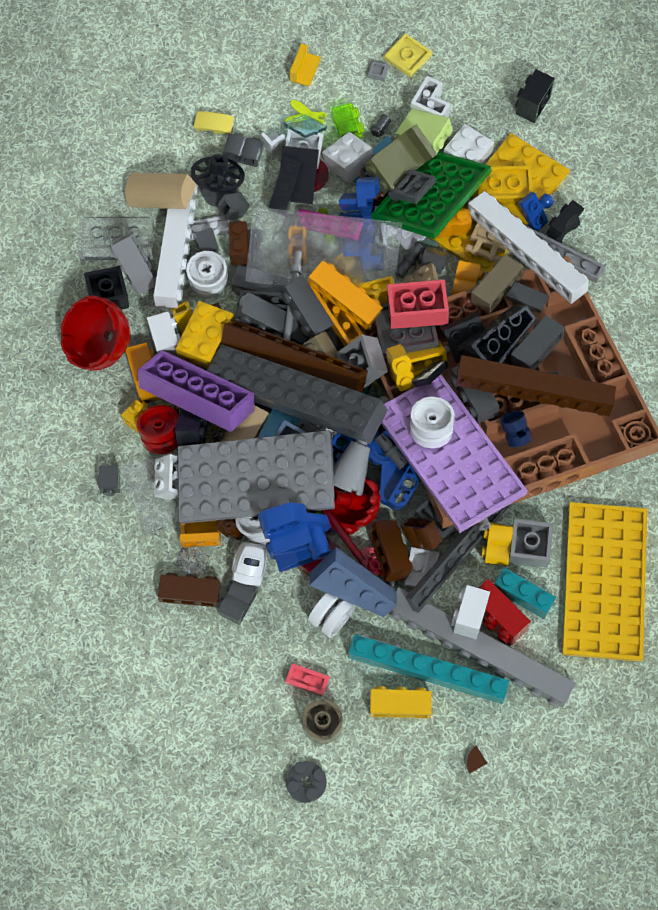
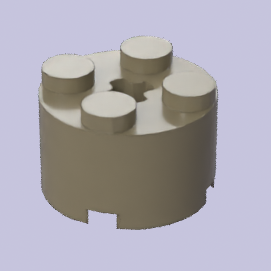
(318, 711)

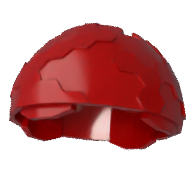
(87, 331)

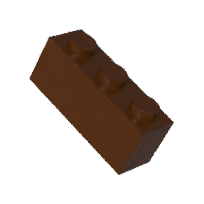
(390, 550)
(189, 590)

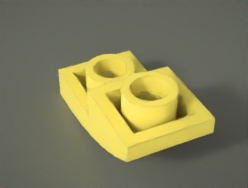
(214, 122)

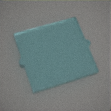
(305, 126)

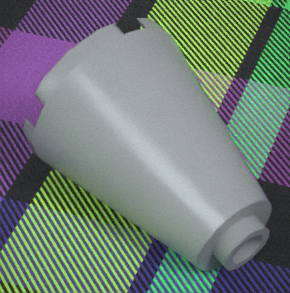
(352, 467)

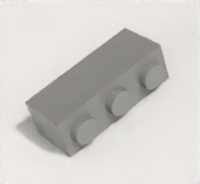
(134, 263)

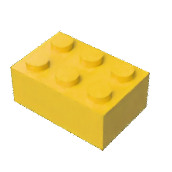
(203, 334)

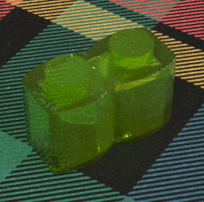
(347, 120)

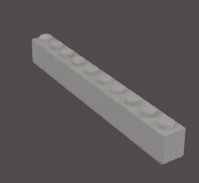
(486, 651)

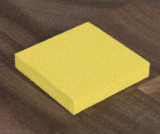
(407, 55)

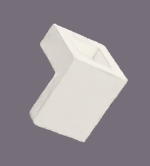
(273, 142)

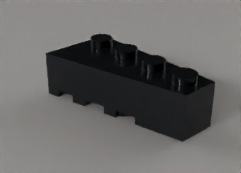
(499, 336)
(190, 429)

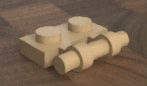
(483, 237)

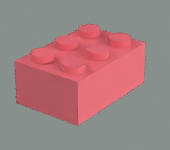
(417, 304)

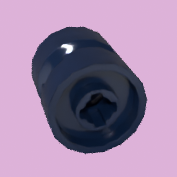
(516, 429)

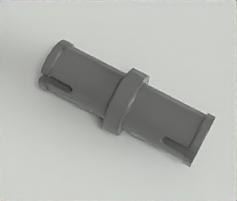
(409, 259)
(391, 451)

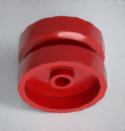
(157, 429)

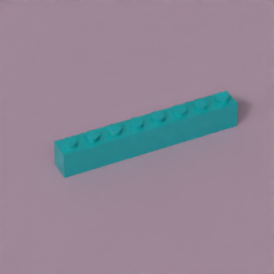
(428, 669)

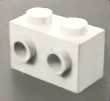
(166, 477)

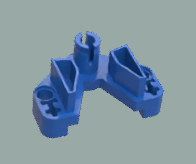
(362, 200)
(390, 476)
(294, 535)

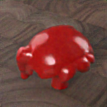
(356, 510)

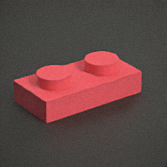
(307, 679)

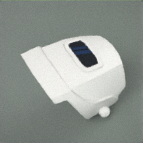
(249, 563)

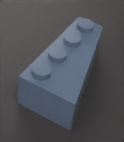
(353, 583)

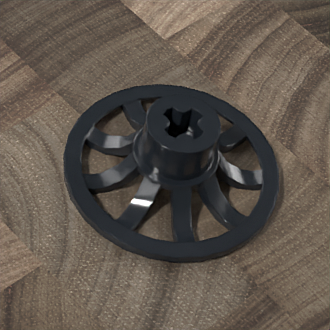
(217, 167)

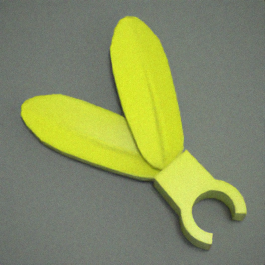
(303, 110)

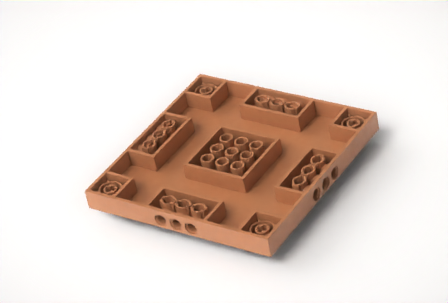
(564, 441)

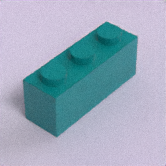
(525, 593)

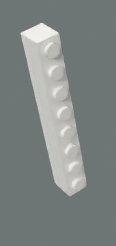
(528, 247)
(173, 254)

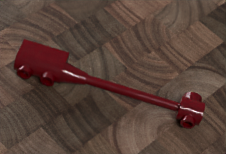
(370, 564)

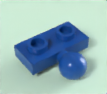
(533, 209)

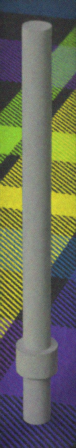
(296, 270)

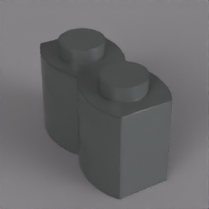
(243, 150)
(237, 601)

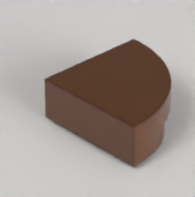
(475, 760)

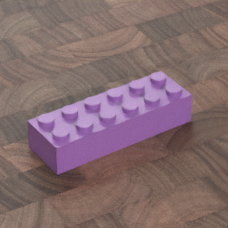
(196, 390)

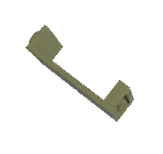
(402, 154)

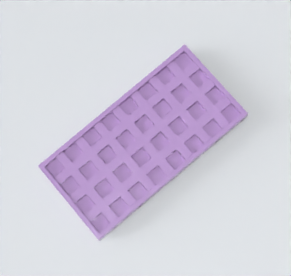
(467, 472)

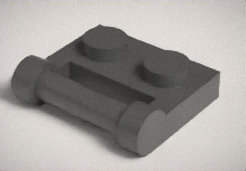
(414, 185)

